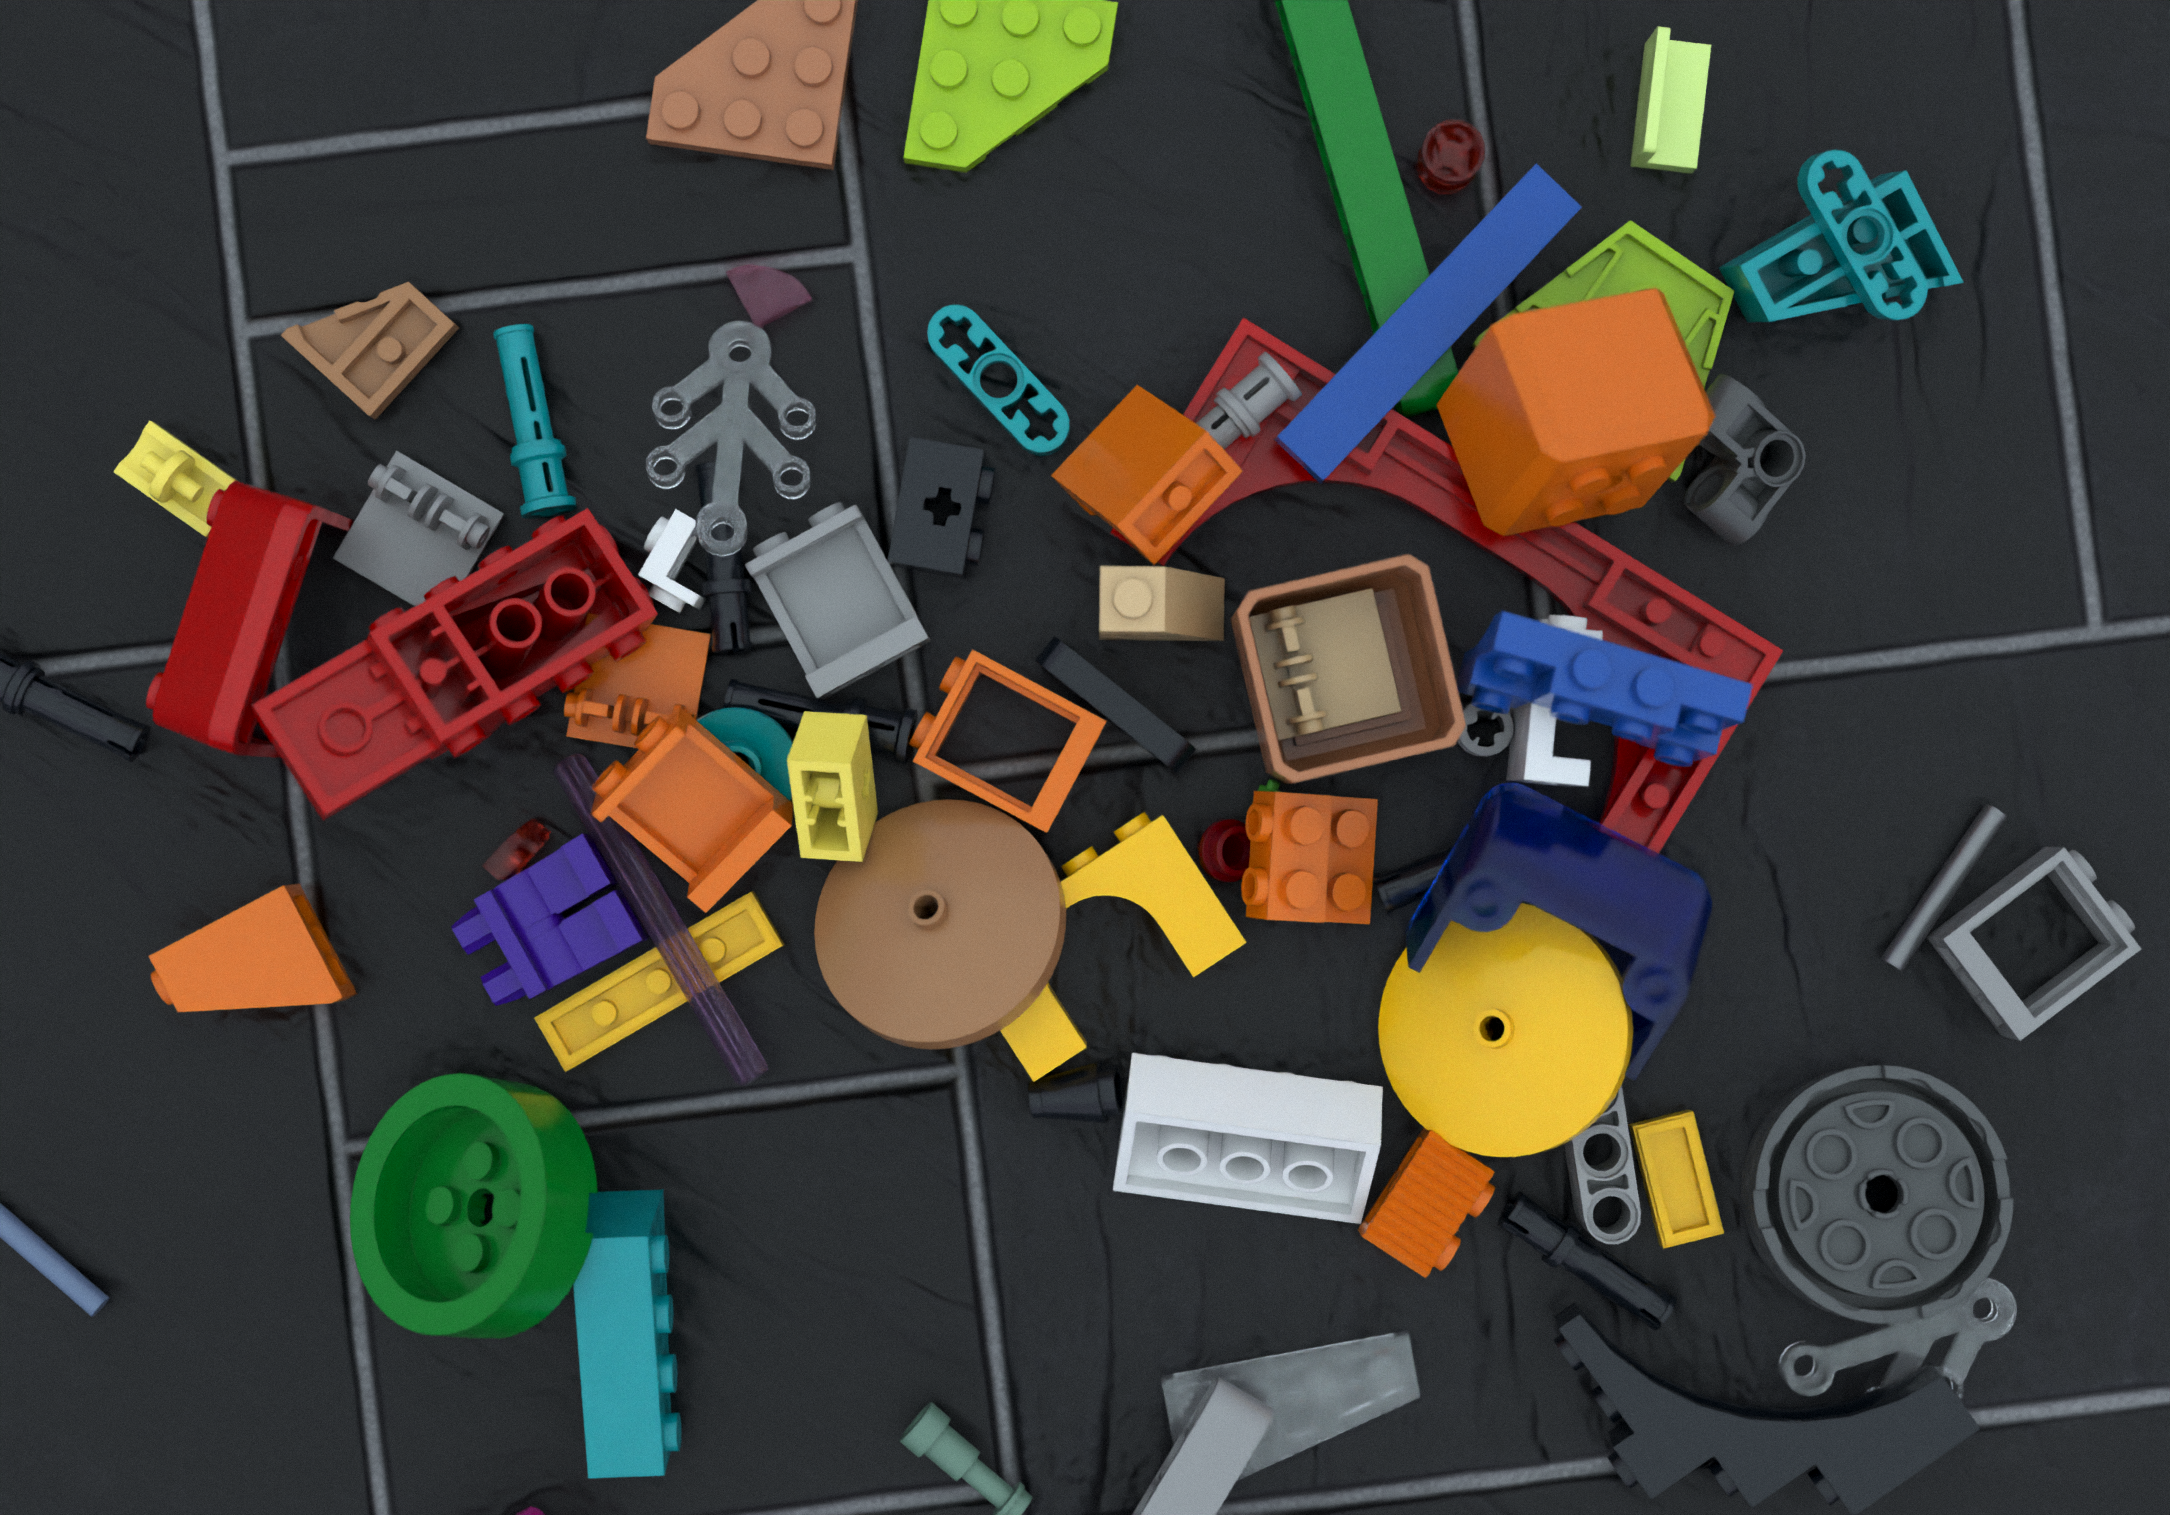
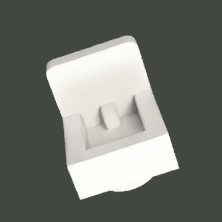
(669, 548)

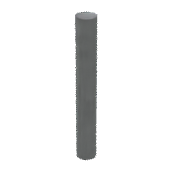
(1943, 887)

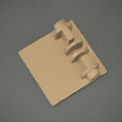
(1325, 664)

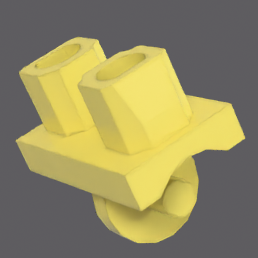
(173, 475)

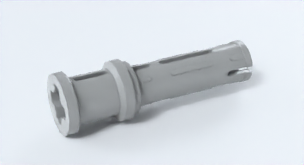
(1249, 402)

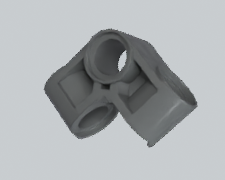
(1734, 488)

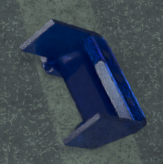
(1585, 875)

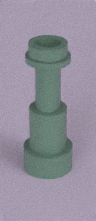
(958, 1458)

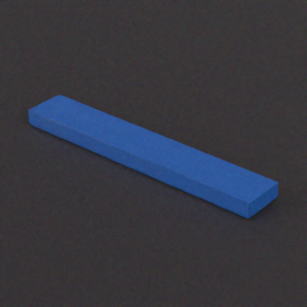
(1427, 323)

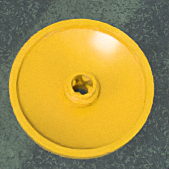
(1559, 1047)

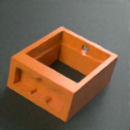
(958, 685)

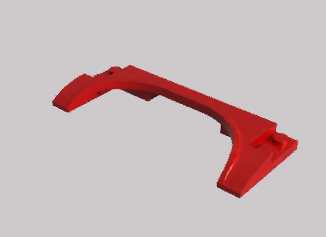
(1568, 561)

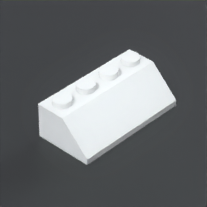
(1248, 1138)

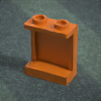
(1147, 472)
(693, 805)

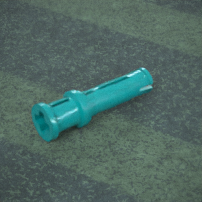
(536, 452)

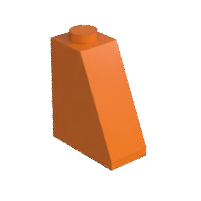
(254, 959)

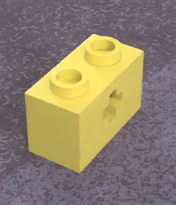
(833, 786)

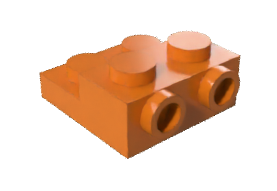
(1310, 858)

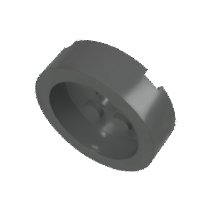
(1811, 1209)

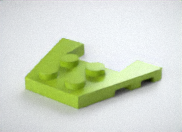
(1636, 262)

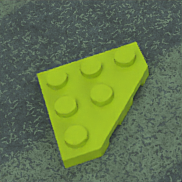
(999, 70)

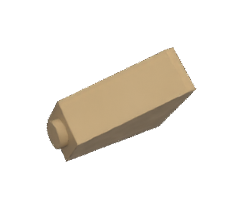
(1160, 604)

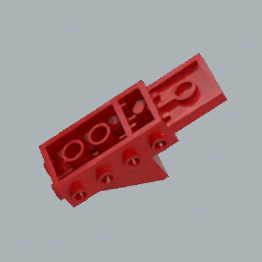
(459, 663)

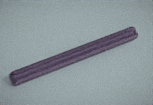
(664, 926)

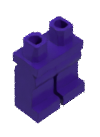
(533, 933)

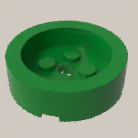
(424, 1205)

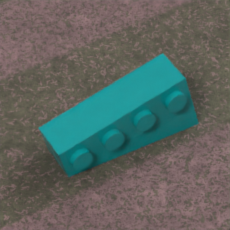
(625, 1338)

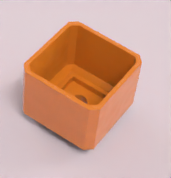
(1575, 411)

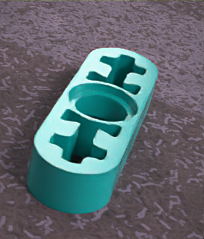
(1852, 186)
(955, 357)

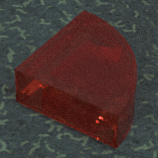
(517, 850)

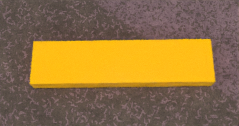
(646, 987)

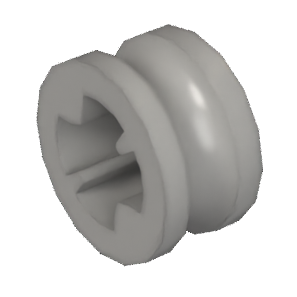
(1497, 740)

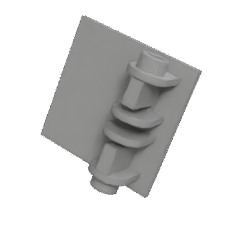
(416, 530)

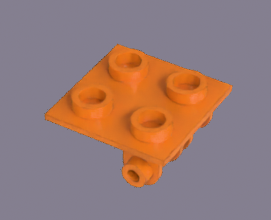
(646, 684)

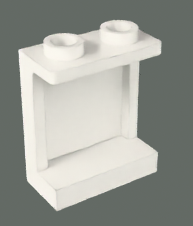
(1534, 733)

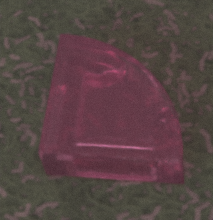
(767, 292)

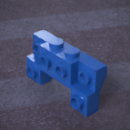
(1587, 679)

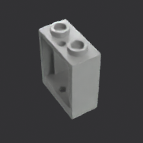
(1983, 980)

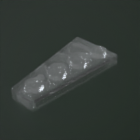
(1311, 1391)

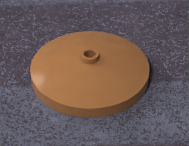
(970, 963)

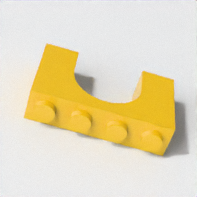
(1160, 877)

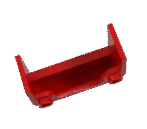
(237, 616)

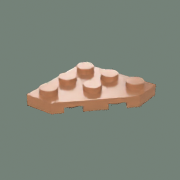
(761, 85)

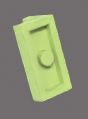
(1670, 103)

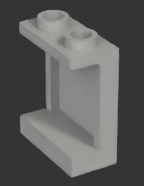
(837, 599)

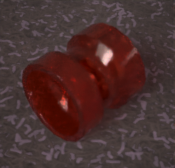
(1459, 148)

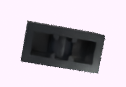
(927, 473)

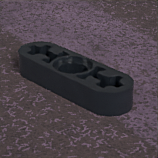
(1115, 704)

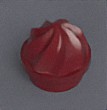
(1225, 850)

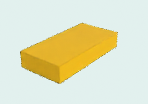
(1676, 1178)

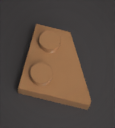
(375, 345)

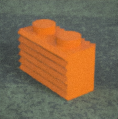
(1428, 1203)

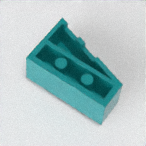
(1801, 275)

